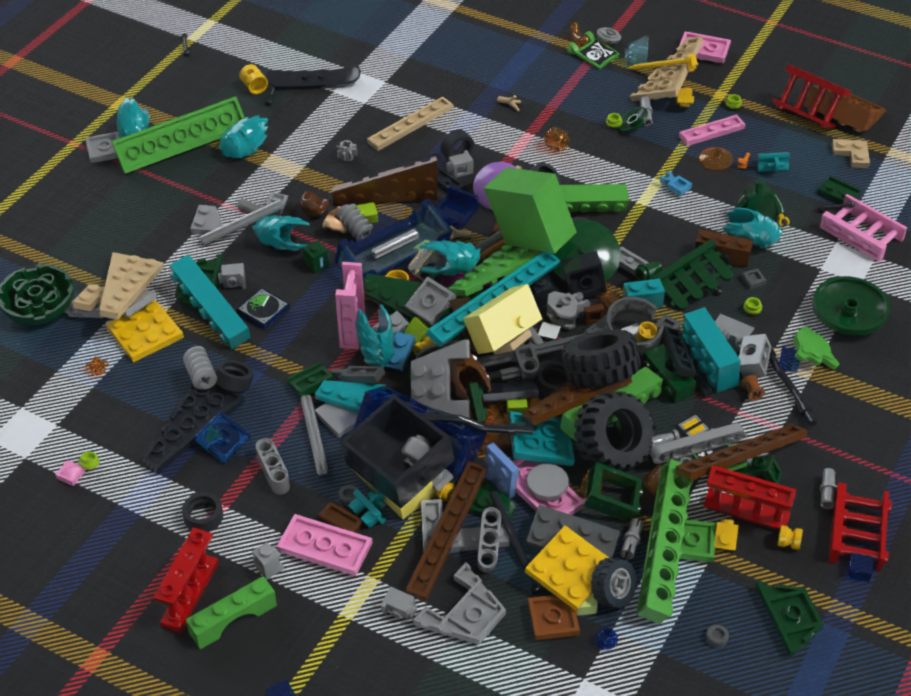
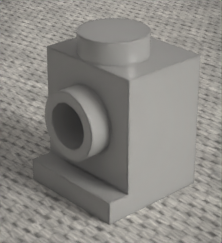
(460, 165)
(232, 276)
(267, 560)
(399, 604)

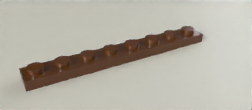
(742, 451)
(446, 531)

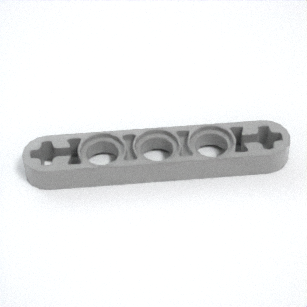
(697, 443)

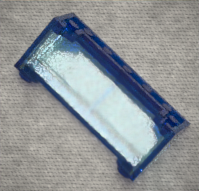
(426, 221)

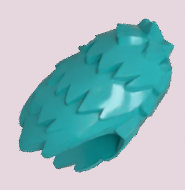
(131, 118)
(243, 137)
(753, 226)
(276, 231)
(459, 257)
(376, 346)

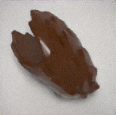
(466, 372)

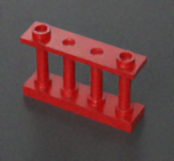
(809, 80)
(750, 488)
(840, 531)
(186, 580)

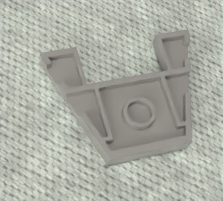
(432, 379)
(471, 617)

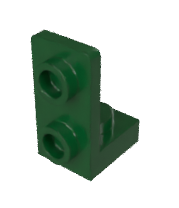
(762, 465)

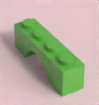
(210, 622)

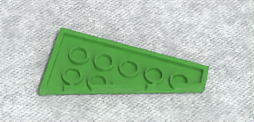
(499, 264)

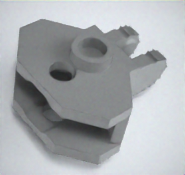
(566, 307)

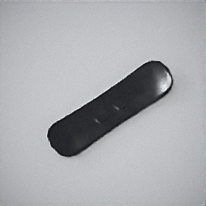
(313, 78)

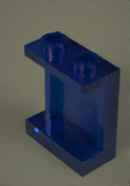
(458, 207)

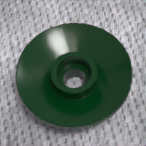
(633, 119)

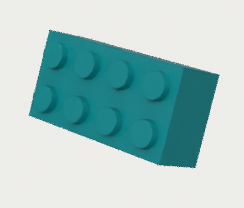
(711, 350)

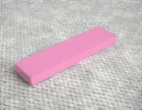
(711, 130)

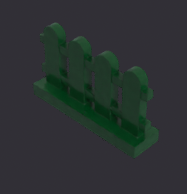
(692, 260)

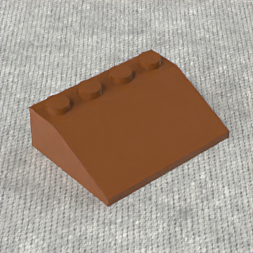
(849, 111)

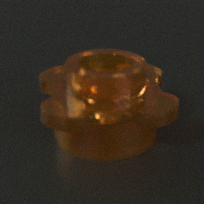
(97, 366)

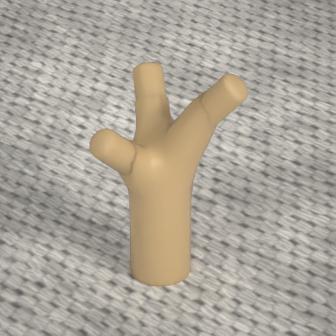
(510, 101)
(459, 233)

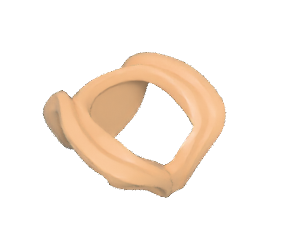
(333, 223)

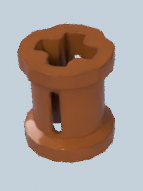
(752, 387)

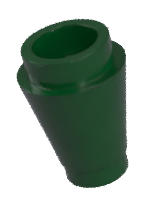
(647, 270)

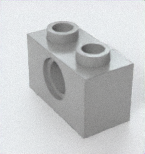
(754, 355)

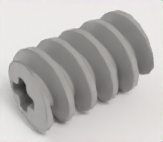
(354, 222)
(199, 368)

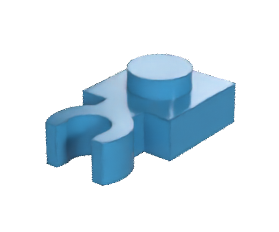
(676, 185)

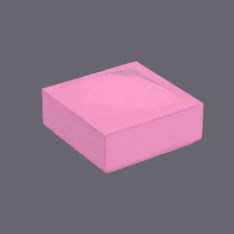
(70, 472)

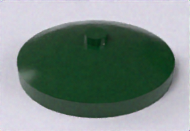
(589, 238)
(851, 305)

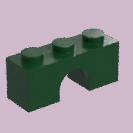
(673, 384)

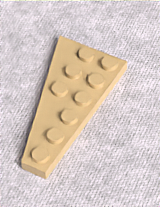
(668, 79)
(125, 282)

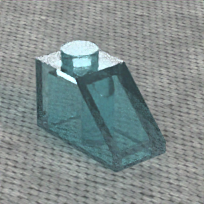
(637, 51)

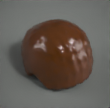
(313, 204)

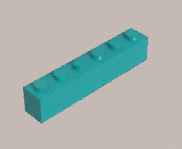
(209, 301)

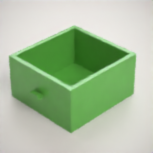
(530, 209)

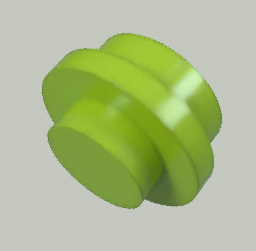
(733, 101)
(614, 120)
(752, 306)
(88, 460)

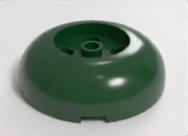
(36, 294)

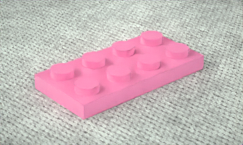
(567, 503)
(324, 544)

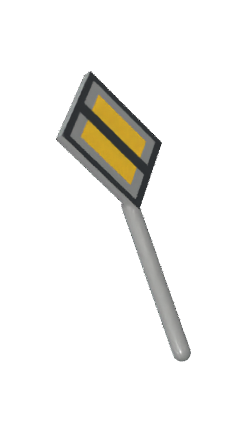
(693, 425)

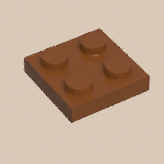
(552, 618)

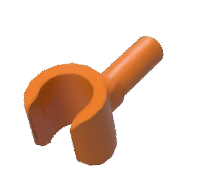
(742, 162)

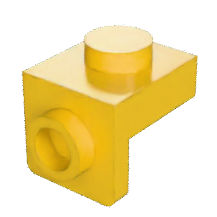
(684, 97)
(726, 535)

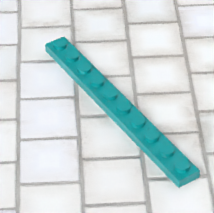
(527, 274)

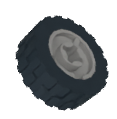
(613, 582)

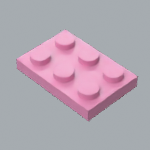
(712, 48)

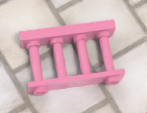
(863, 240)
(348, 303)

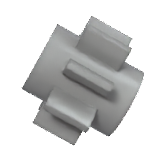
(346, 150)

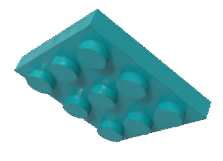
(546, 443)

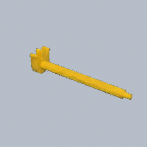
(690, 60)

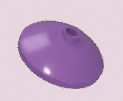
(486, 175)

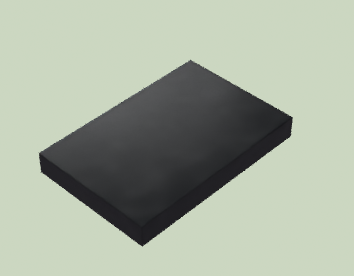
(511, 390)

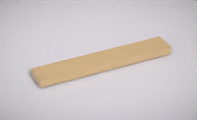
(409, 123)

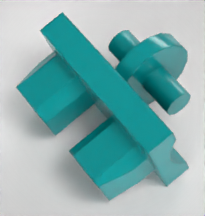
(773, 162)
(373, 515)

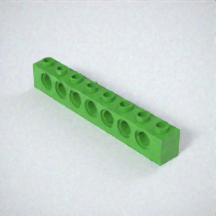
(664, 545)

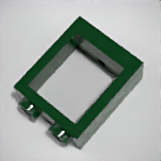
(607, 505)

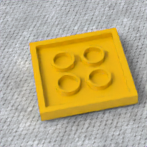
(144, 331)
(566, 567)

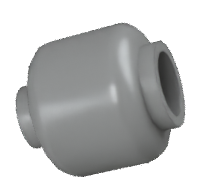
(415, 449)

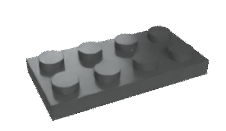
(550, 521)

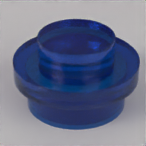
(606, 638)

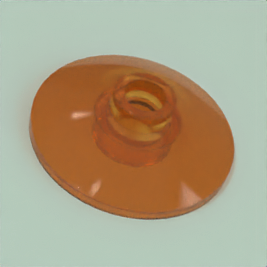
(716, 158)

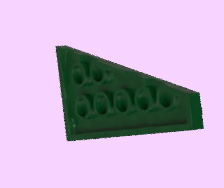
(396, 293)

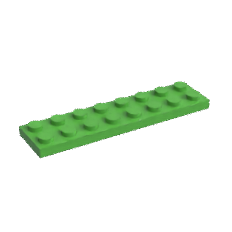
(176, 135)

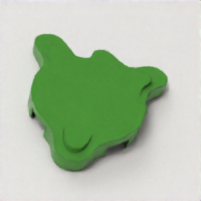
(813, 348)

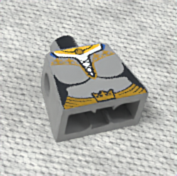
(425, 258)

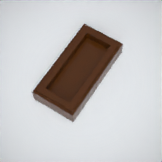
(340, 518)

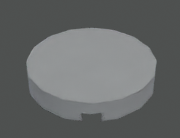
(547, 482)

